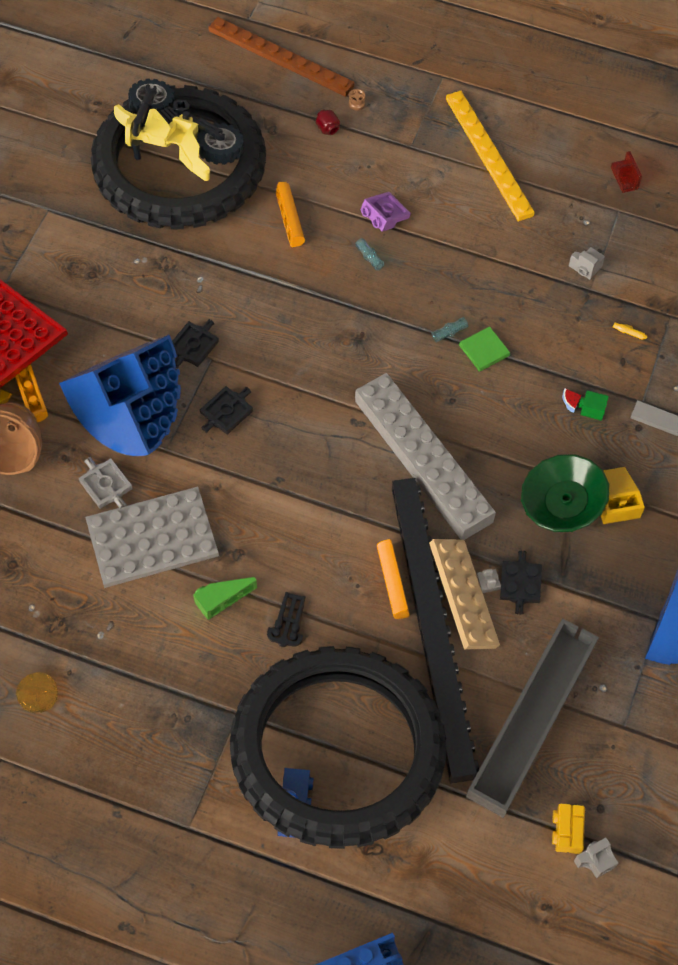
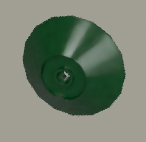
(564, 478)

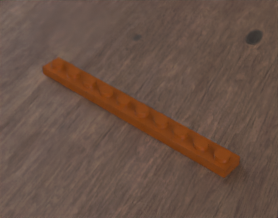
(281, 56)

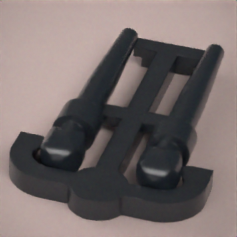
(283, 640)

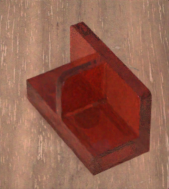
(627, 173)

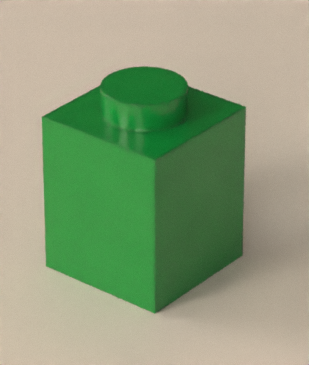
(593, 405)

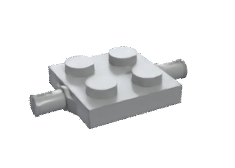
(105, 483)

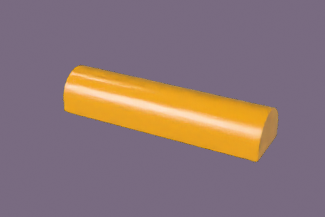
(289, 214)
(31, 393)
(392, 579)

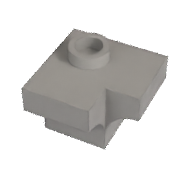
(587, 262)
(597, 858)

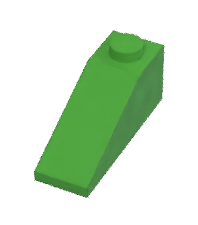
(221, 595)

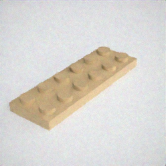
(464, 594)

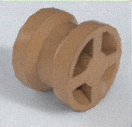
(357, 99)

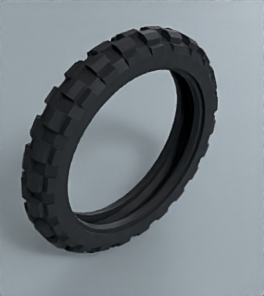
(188, 210)
(327, 826)

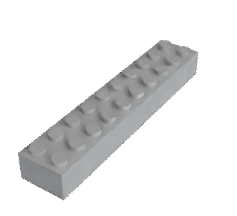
(425, 457)

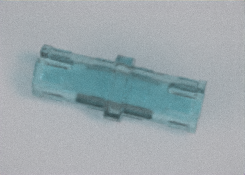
(369, 254)
(449, 329)

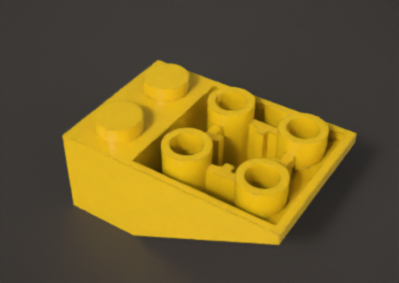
(624, 497)

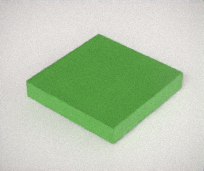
(484, 349)

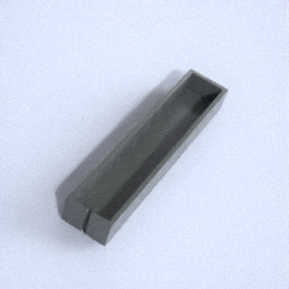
(531, 719)

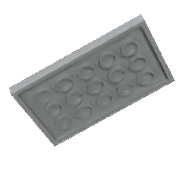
(151, 537)

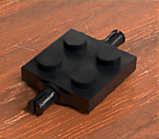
(194, 343)
(226, 410)
(521, 582)

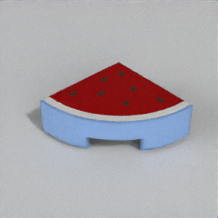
(571, 399)

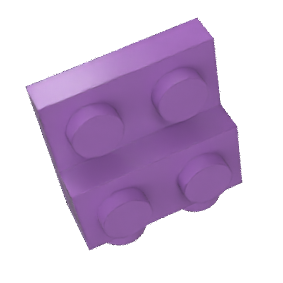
(384, 211)

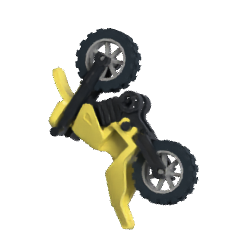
(167, 122)

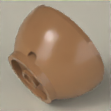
(18, 443)

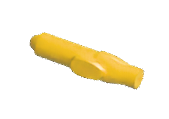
(624, 328)

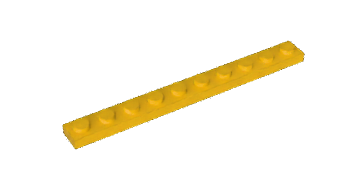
(490, 156)

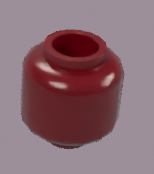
(327, 122)

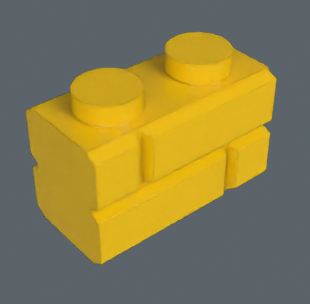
(569, 828)

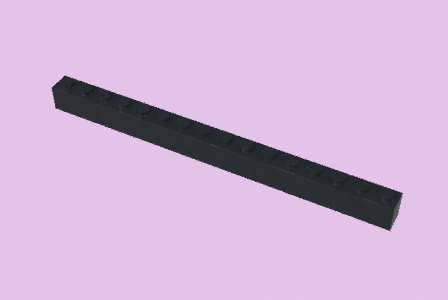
(434, 631)

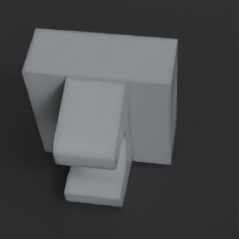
(488, 580)

